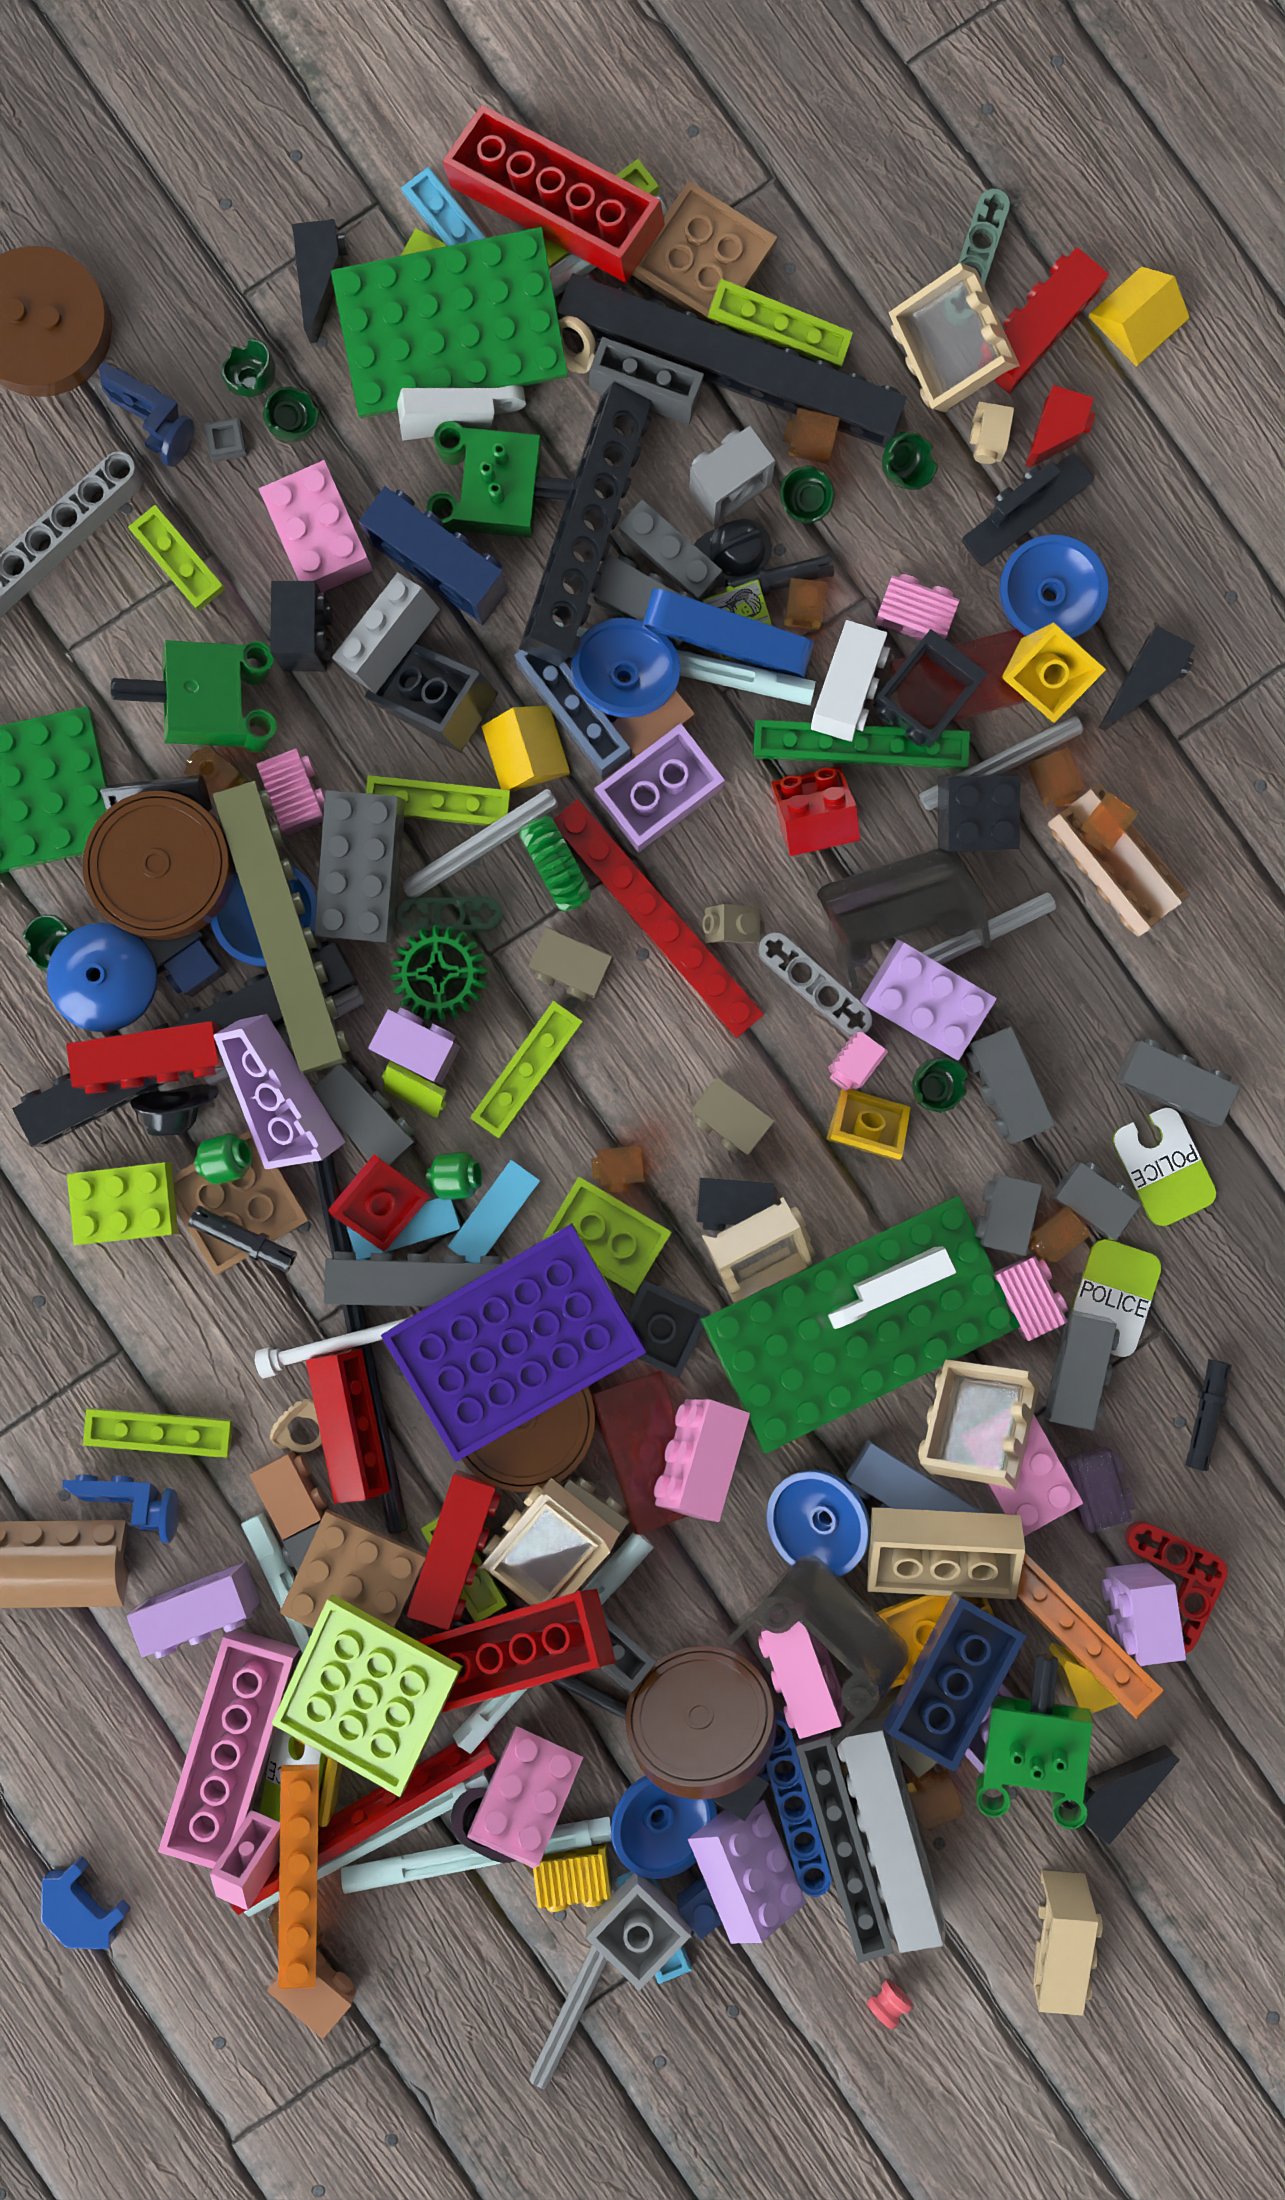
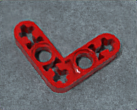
(1193, 1581)

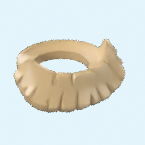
(583, 360)
(280, 1433)

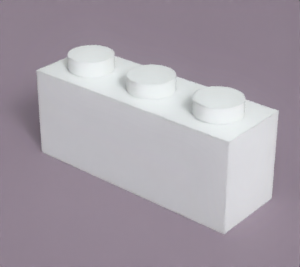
(850, 681)

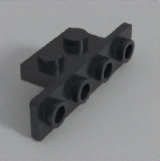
(1026, 506)

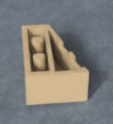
(1066, 1944)

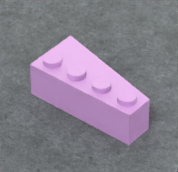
(275, 1096)

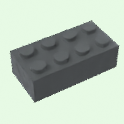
(359, 866)

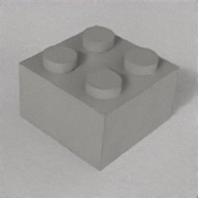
(731, 474)
(638, 1930)

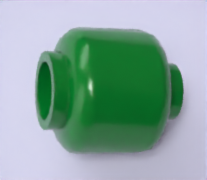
(223, 1159)
(454, 1176)

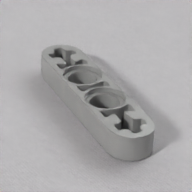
(818, 980)

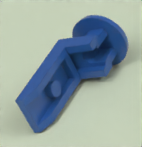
(146, 1512)

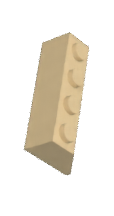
(945, 1553)

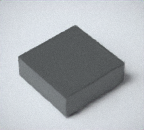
(225, 439)

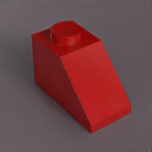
(1060, 424)

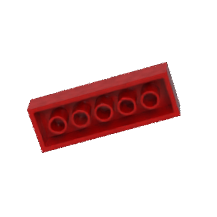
(554, 190)
(525, 1648)

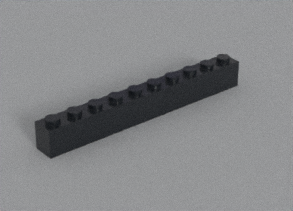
(733, 360)
(64, 1109)

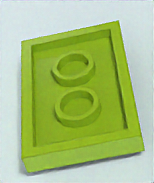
(122, 1203)
(614, 1233)

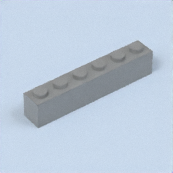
(893, 1837)

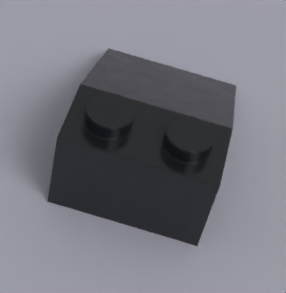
(436, 696)

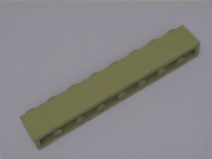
(280, 928)

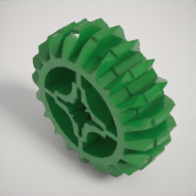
(555, 863)
(456, 973)

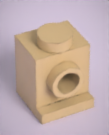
(990, 432)

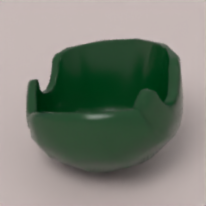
(249, 369)
(290, 414)
(909, 461)
(807, 494)
(42, 938)
(939, 1084)

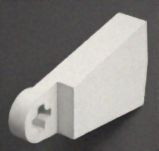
(426, 408)
(895, 1283)

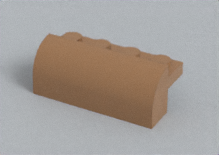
(1127, 875)
(63, 1563)

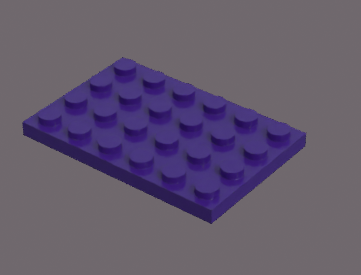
(514, 1342)

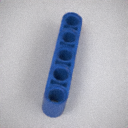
(727, 633)
(799, 1819)

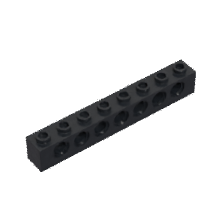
(628, 413)

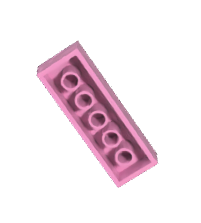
(228, 1746)

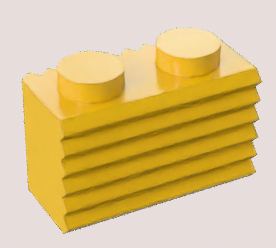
(573, 1878)

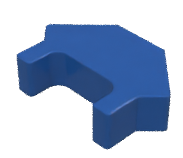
(74, 1914)

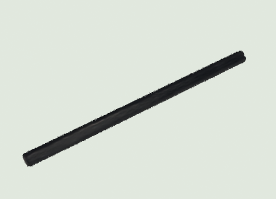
(356, 1321)

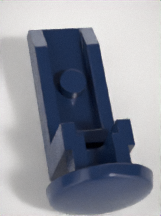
(167, 431)

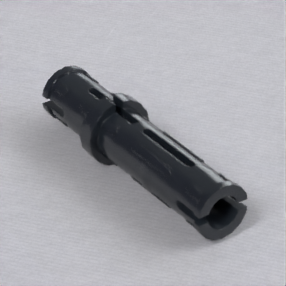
(780, 576)
(254, 1244)
(1206, 1422)

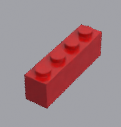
(1050, 312)
(143, 1056)
(348, 1426)
(452, 1550)

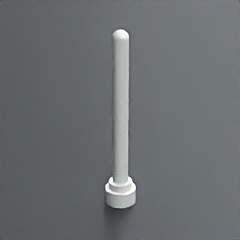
(271, 1361)

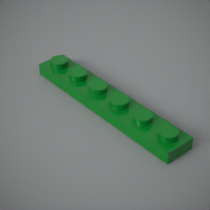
(871, 746)

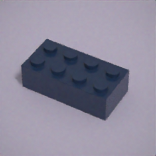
(434, 554)
(953, 1682)

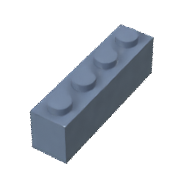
(581, 720)
(899, 1484)

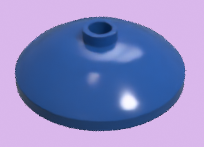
(1056, 566)
(626, 651)
(235, 926)
(125, 980)
(800, 1526)
(657, 1844)

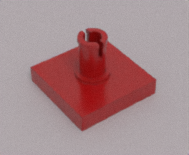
(379, 1203)

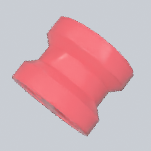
(890, 2004)

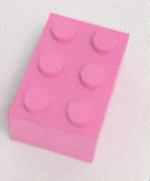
(315, 527)
(701, 1459)
(1042, 1488)
(805, 1678)
(525, 1797)

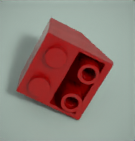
(815, 810)

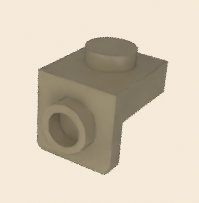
(732, 924)

